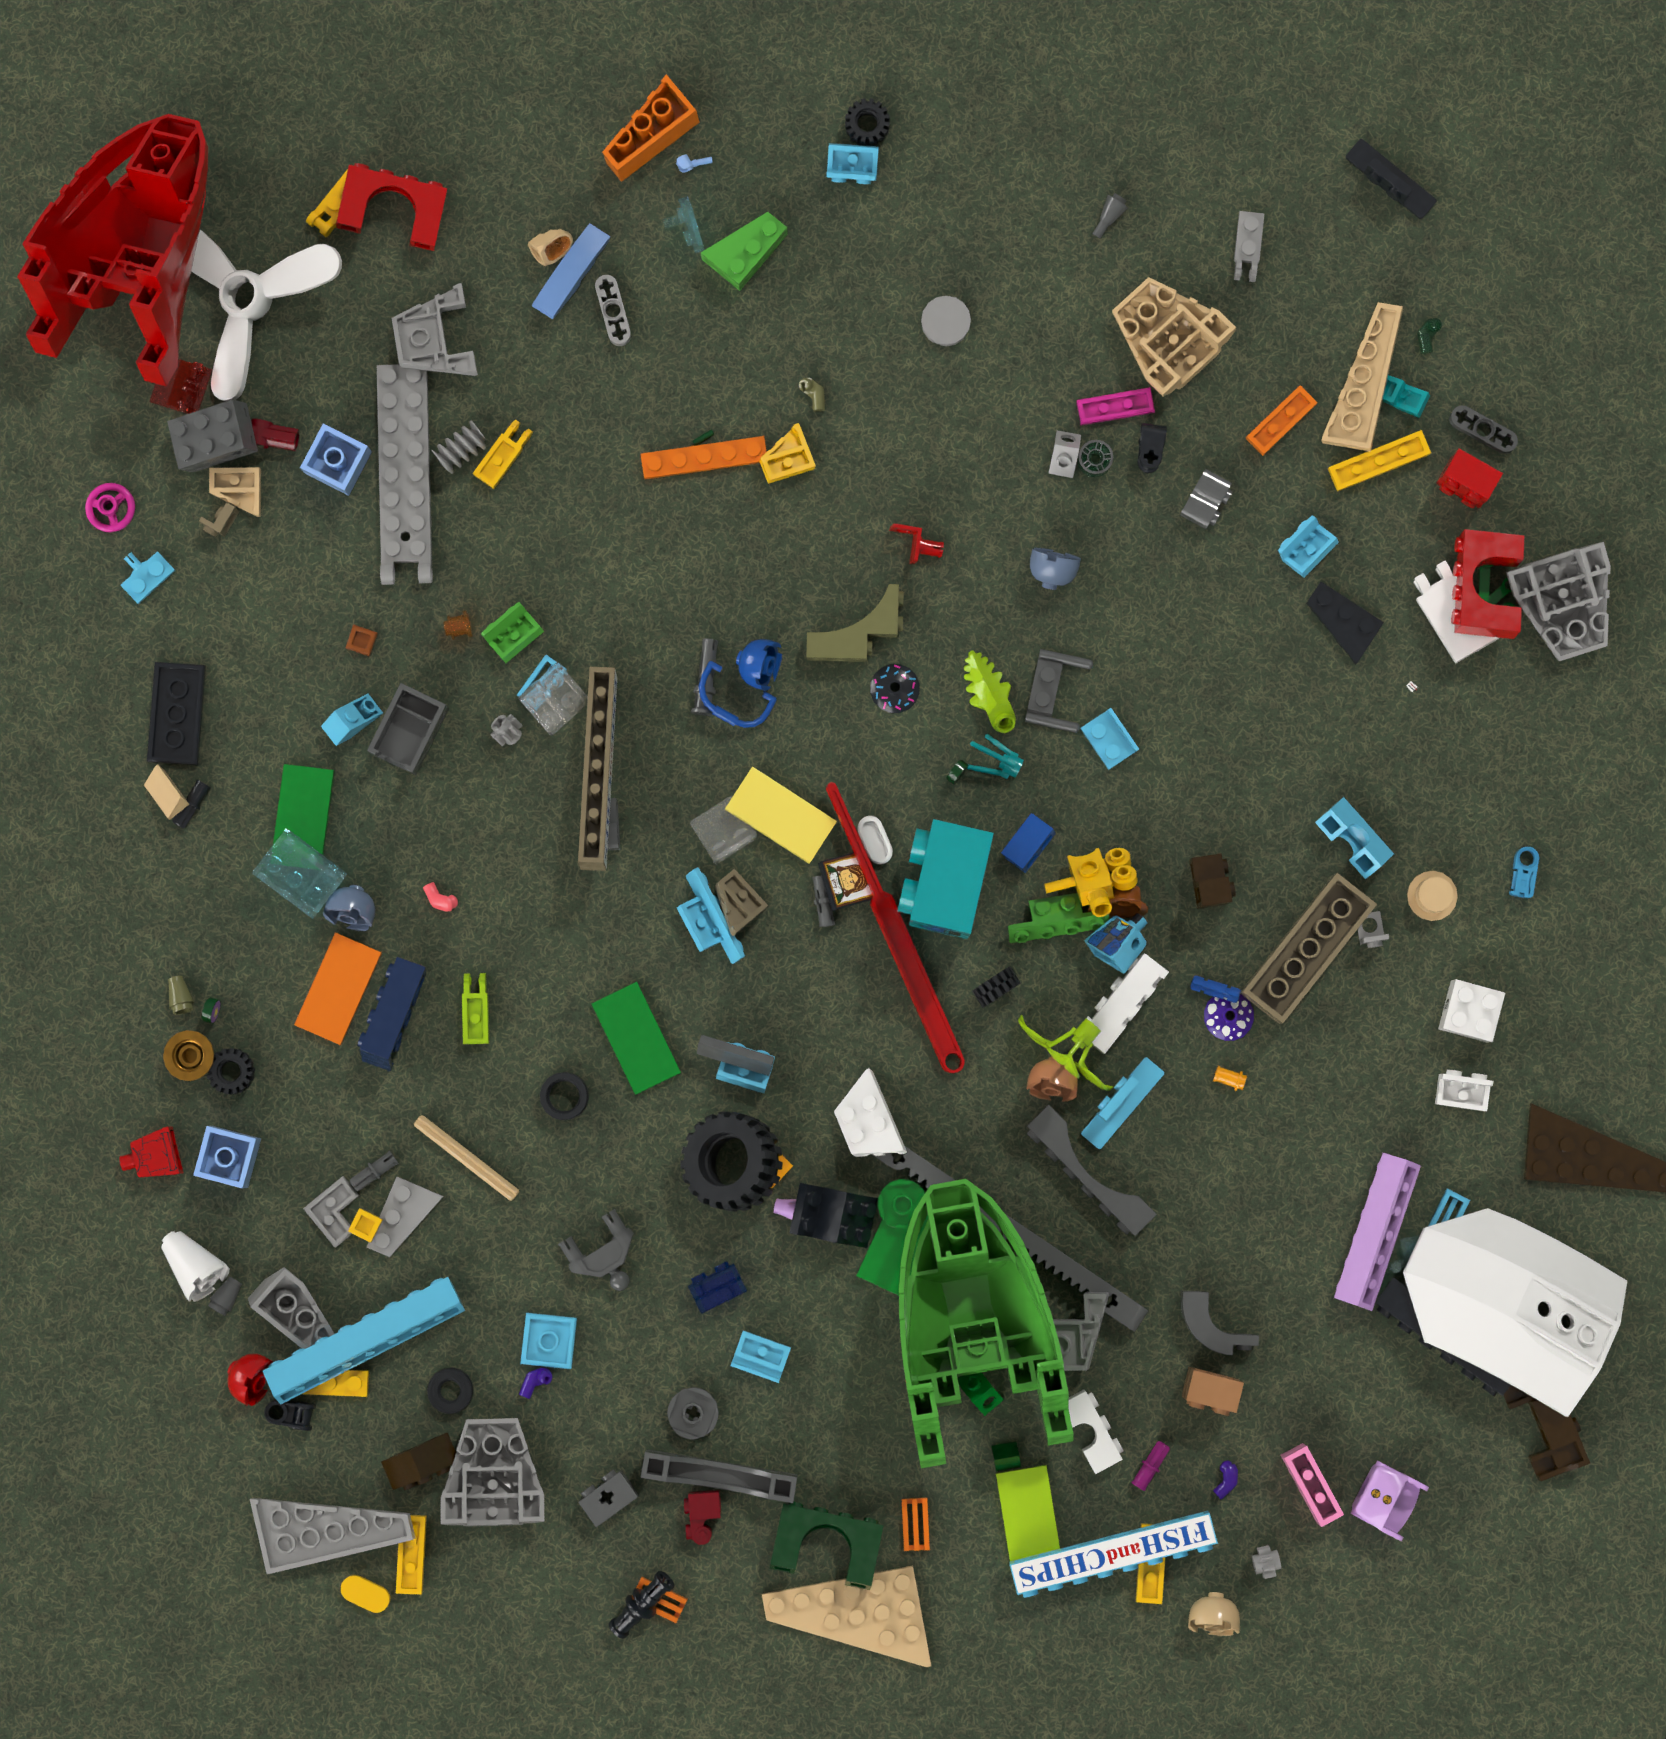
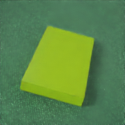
(1027, 1511)

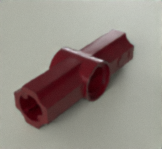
(275, 436)

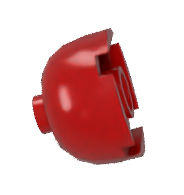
(247, 1378)

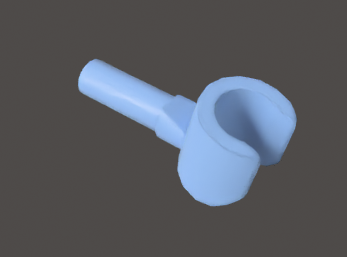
(685, 165)

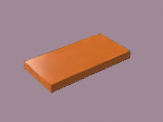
(338, 988)

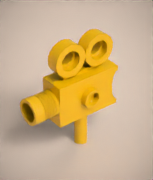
(1093, 880)

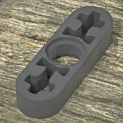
(1496, 444)

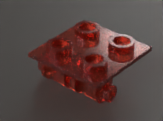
(184, 389)

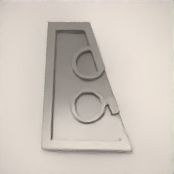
(401, 1214)

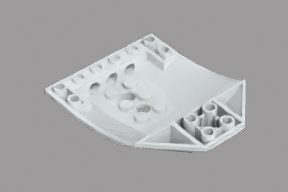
(1479, 1299)

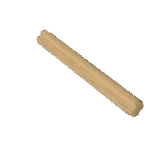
(466, 1157)

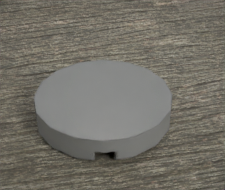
(946, 320)

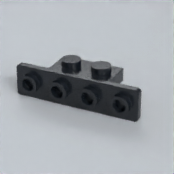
(1390, 179)

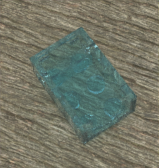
(299, 873)

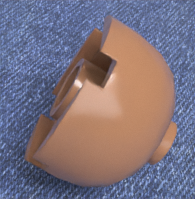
(1052, 1079)

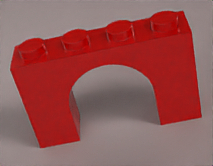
(364, 184)
(1471, 612)

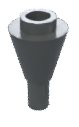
(1112, 210)

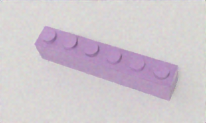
(1377, 1231)

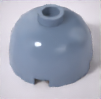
(1053, 567)
(351, 907)

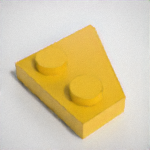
(787, 457)

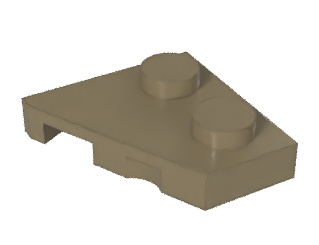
(738, 901)

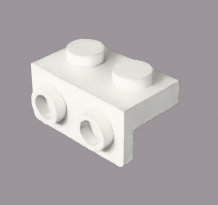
(1463, 1091)

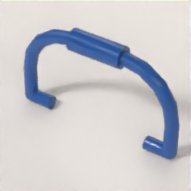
(725, 715)

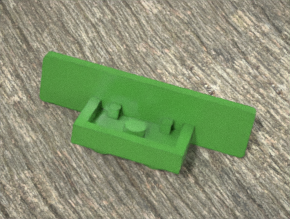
(1053, 918)

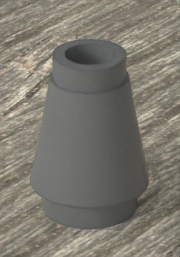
(225, 1296)

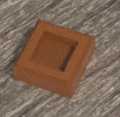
(361, 640)

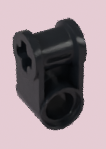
(1151, 443)
(292, 1414)

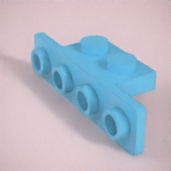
(706, 920)
(1122, 1103)

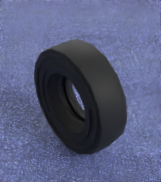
(441, 1403)

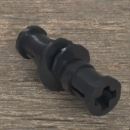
(641, 1604)

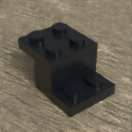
(833, 1215)

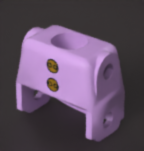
(1387, 1499)

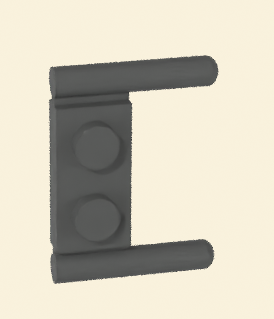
(1046, 686)

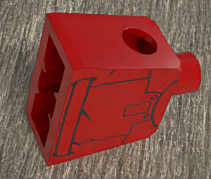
(154, 1155)

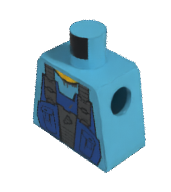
(1118, 941)

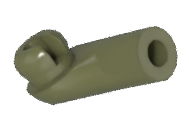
(814, 391)

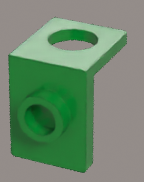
(978, 1390)

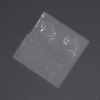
(554, 698)

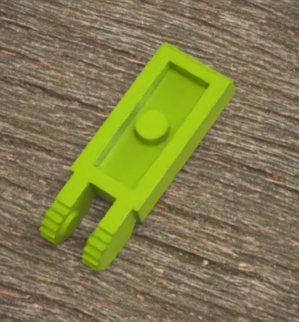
(475, 1012)

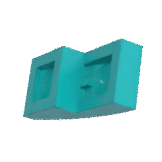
(1405, 397)

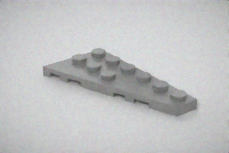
(312, 1533)

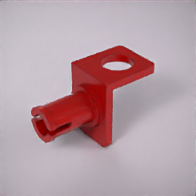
(919, 545)

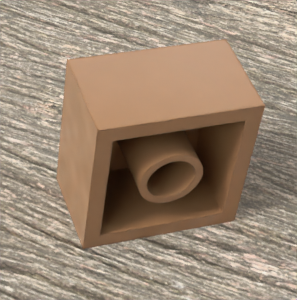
(1212, 1390)

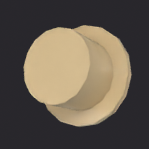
(1432, 895)

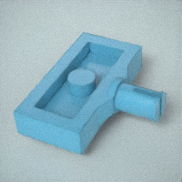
(146, 575)

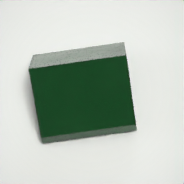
(1006, 1456)

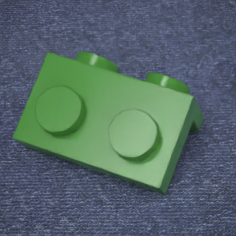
(512, 632)

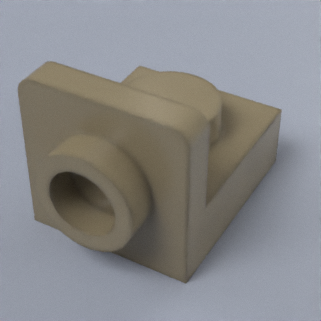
(224, 519)

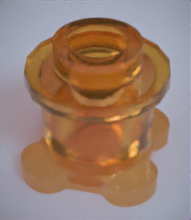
(458, 625)

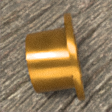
(188, 1055)

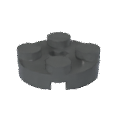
(699, 1425)

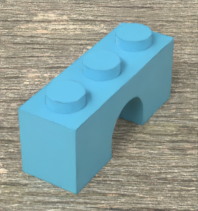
(1367, 846)

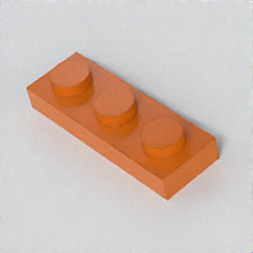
(1281, 420)

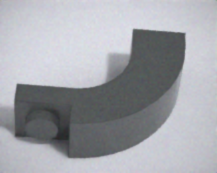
(1197, 1319)

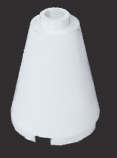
(193, 1265)

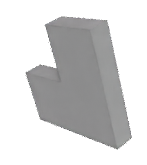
(326, 1211)

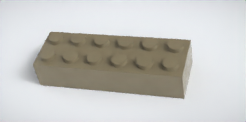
(1308, 948)

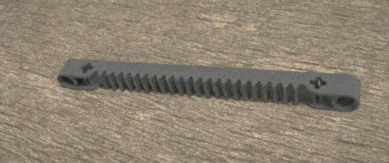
(1125, 1309)

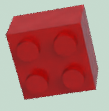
(1468, 479)

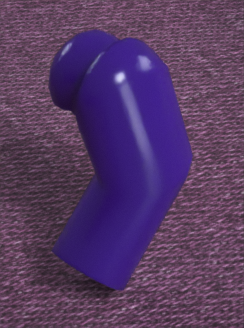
(533, 1379)
(1230, 1479)

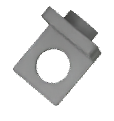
(1065, 454)
(1375, 938)

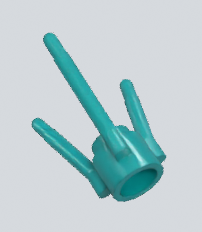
(1008, 763)

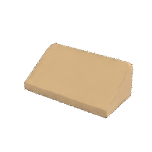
(165, 792)

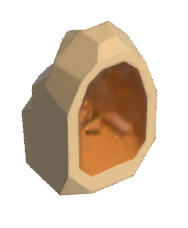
(550, 246)

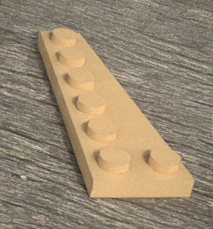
(1361, 399)

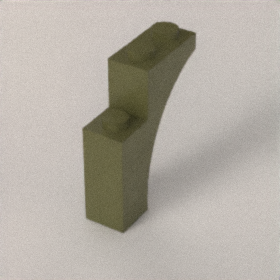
(852, 641)

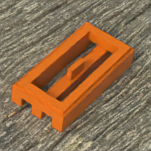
(916, 1547)
(678, 1609)

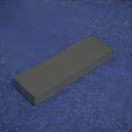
(735, 1055)

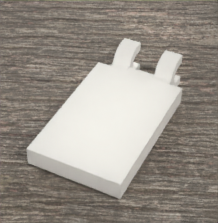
(1438, 607)

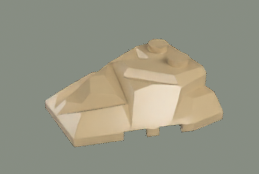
(1170, 334)

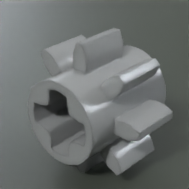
(506, 730)
(1266, 1562)

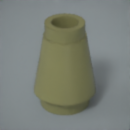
(179, 996)

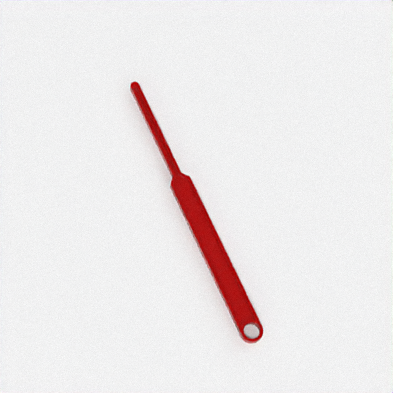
(901, 946)

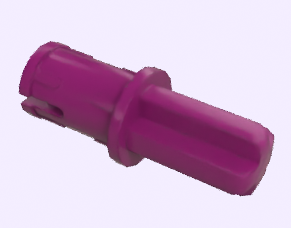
(1151, 1465)

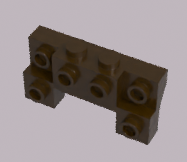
(1560, 1434)

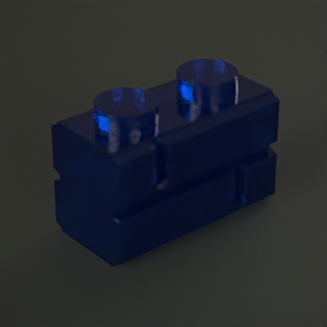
(717, 1287)

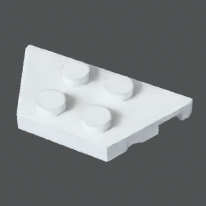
(867, 1120)

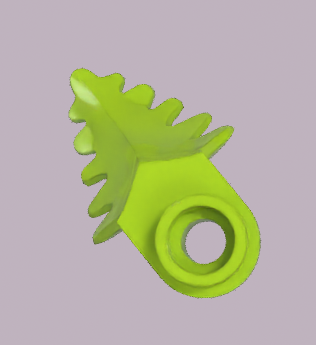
(989, 692)

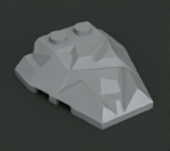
(1566, 599)
(492, 1477)

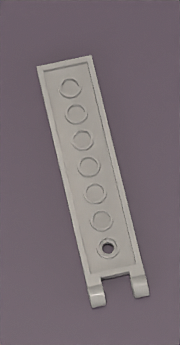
(404, 470)

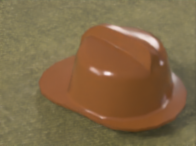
(1126, 903)

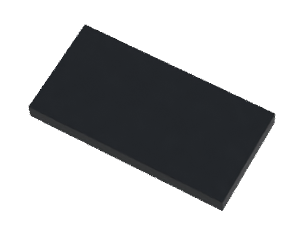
(176, 713)

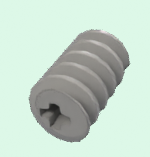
(460, 447)

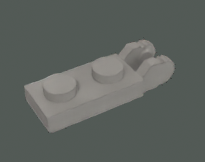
(1248, 243)

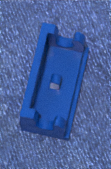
(1028, 843)

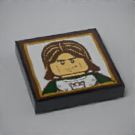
(844, 881)

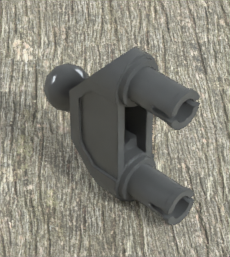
(607, 1257)

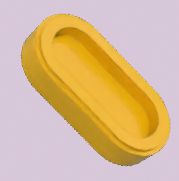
(365, 1593)

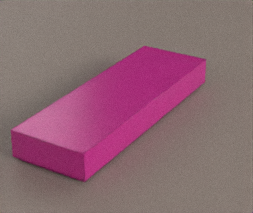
(1115, 406)

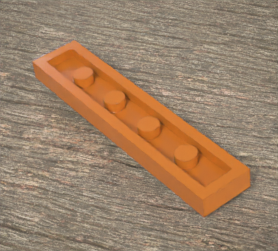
(703, 457)

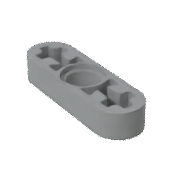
(622, 315)

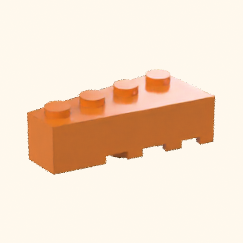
(651, 129)

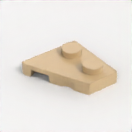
(238, 487)

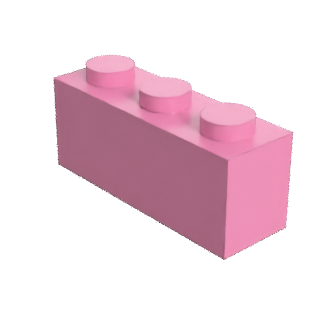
(1312, 1485)

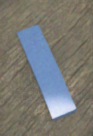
(571, 271)

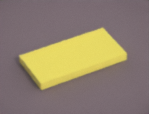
(780, 815)

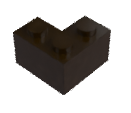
(1210, 882)
(418, 1463)

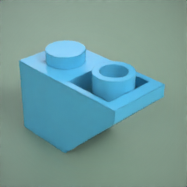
(351, 719)

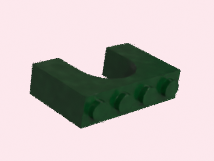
(860, 1535)

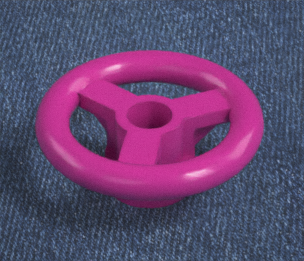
(101, 504)

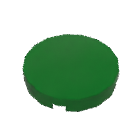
(898, 1202)

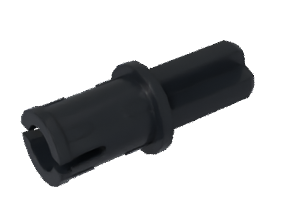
(194, 799)

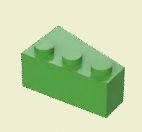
(745, 250)

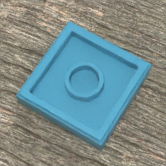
(548, 1340)

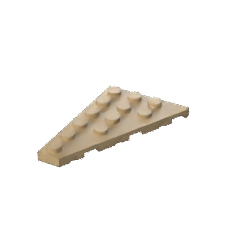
(876, 1619)

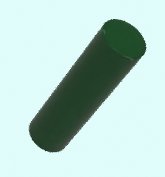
(705, 436)

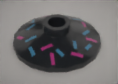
(894, 701)

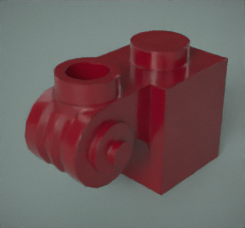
(700, 1507)

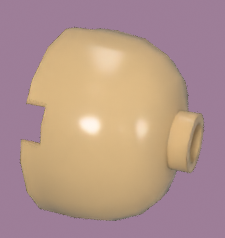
(1214, 1615)

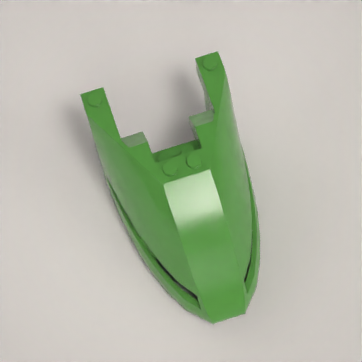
(973, 1313)

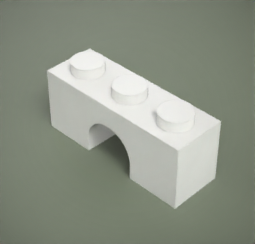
(1103, 1450)

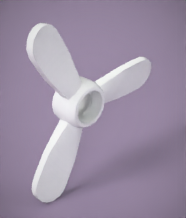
(288, 277)

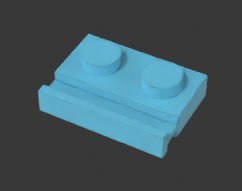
(1109, 738)
(760, 1356)

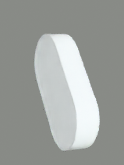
(875, 840)

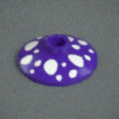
(1225, 1029)

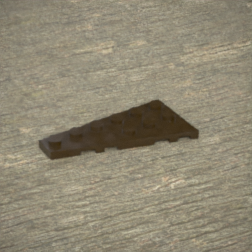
(1577, 1155)

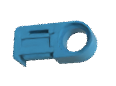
(1524, 876)

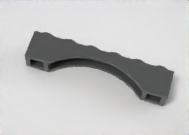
(1053, 1133)
(719, 1474)

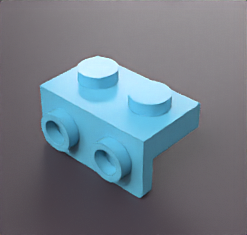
(852, 163)
(1307, 546)
(743, 1077)

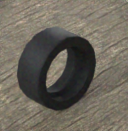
(545, 1098)

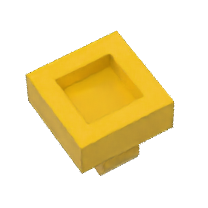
(365, 1225)

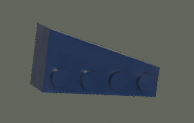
(391, 1013)

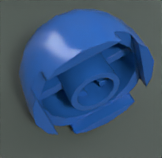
(758, 662)

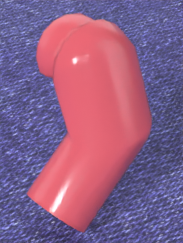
(439, 901)

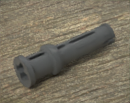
(709, 652)

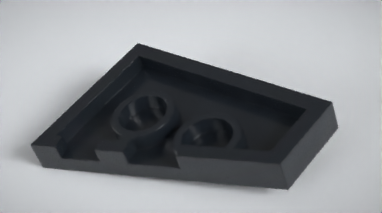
(1345, 620)

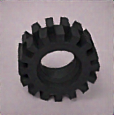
(867, 108)
(996, 987)
(246, 1071)

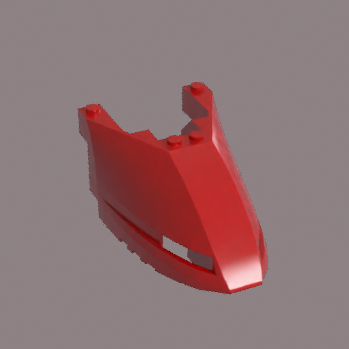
(122, 239)

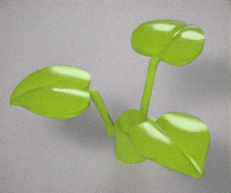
(1083, 1036)

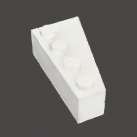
(1125, 1000)

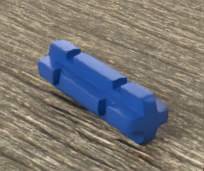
(1215, 989)

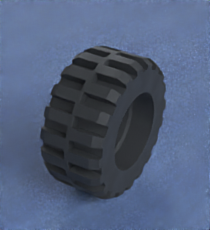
(701, 1160)

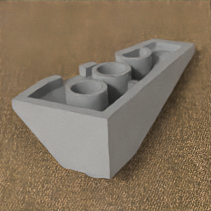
(290, 1308)

